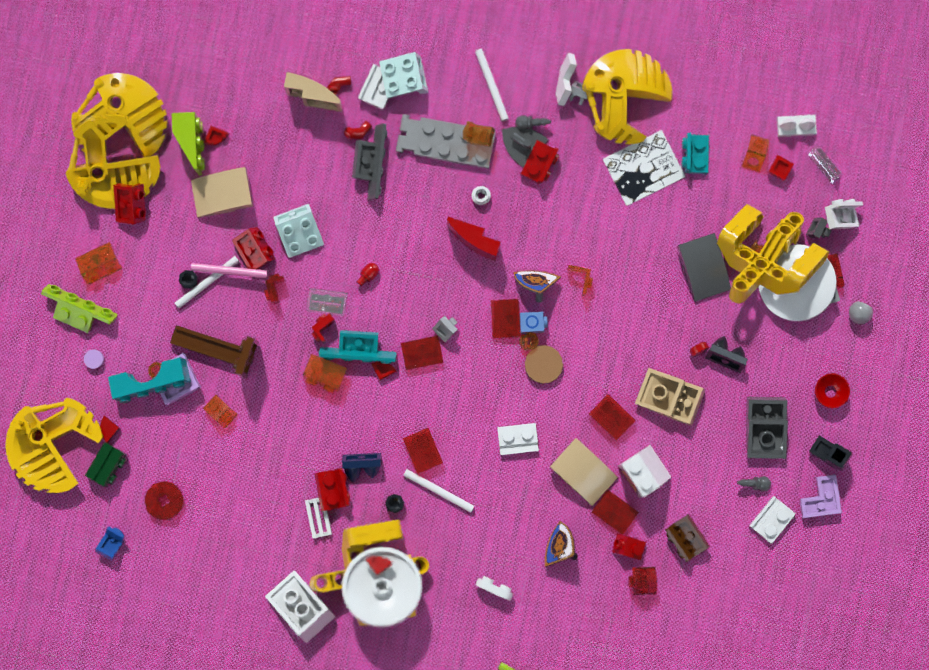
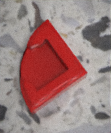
(215, 136)
(383, 370)
(108, 428)
(379, 564)

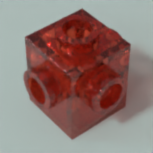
(643, 580)

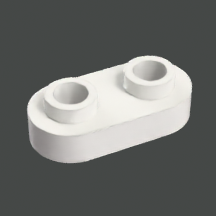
(502, 591)

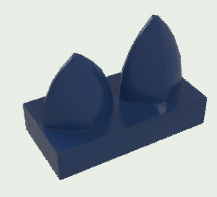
(354, 462)

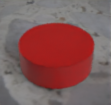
(699, 349)

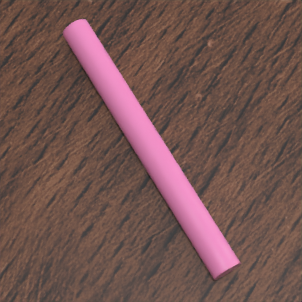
(229, 270)

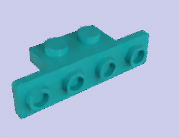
(358, 346)

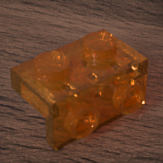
(98, 263)
(324, 373)

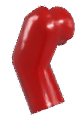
(337, 82)
(357, 133)

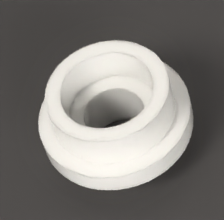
(481, 189)

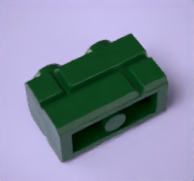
(106, 465)

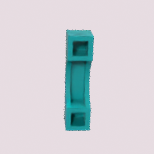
(171, 374)

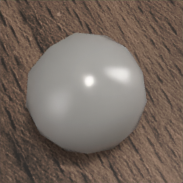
(860, 312)

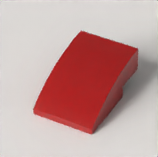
(474, 238)

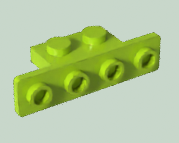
(75, 310)

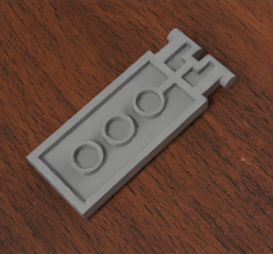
(441, 142)

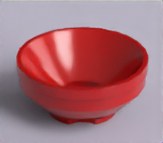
(841, 387)

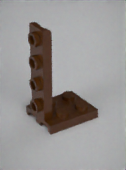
(240, 356)

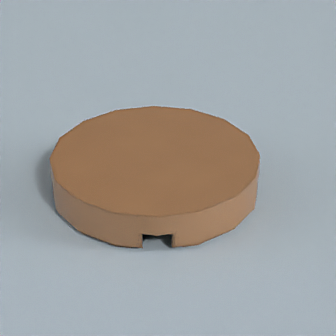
(543, 364)

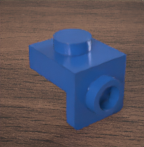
(110, 543)

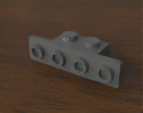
(368, 161)

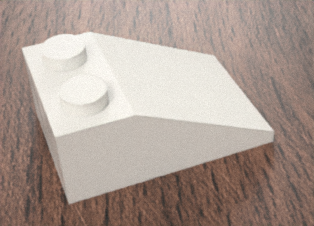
(300, 606)

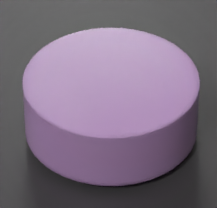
(93, 359)

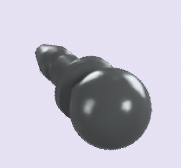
(524, 122)
(762, 483)

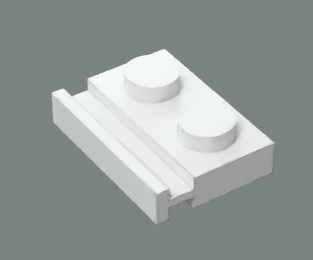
(373, 89)
(517, 439)
(772, 519)

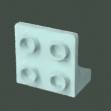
(403, 75)
(298, 230)

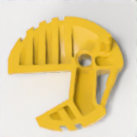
(634, 78)
(137, 105)
(99, 188)
(40, 460)

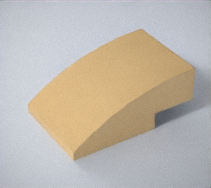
(311, 92)
(222, 192)
(670, 396)
(583, 471)

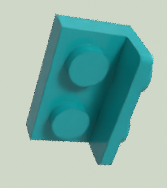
(696, 153)

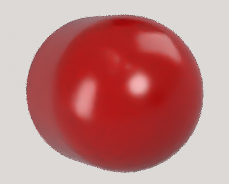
(368, 273)

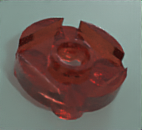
(173, 494)

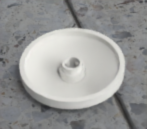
(812, 297)
(384, 598)

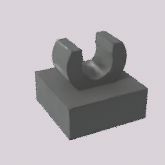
(818, 228)

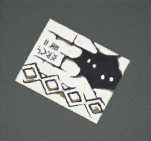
(644, 168)

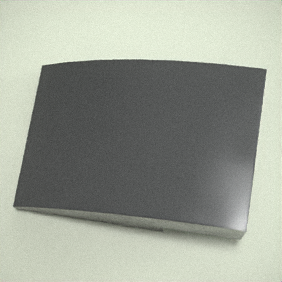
(704, 267)
(766, 427)

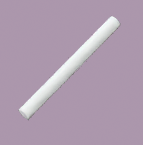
(491, 84)
(204, 284)
(438, 490)

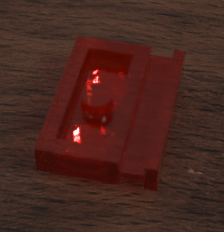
(505, 318)
(422, 353)
(612, 417)
(423, 450)
(615, 512)

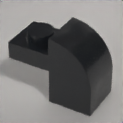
(832, 454)

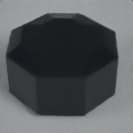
(188, 279)
(394, 503)

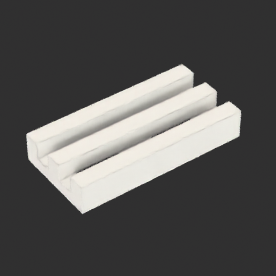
(311, 521)

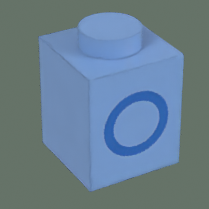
(532, 322)

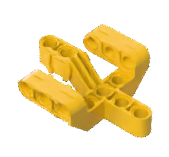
(761, 267)
(353, 541)

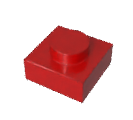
(780, 168)

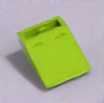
(187, 131)

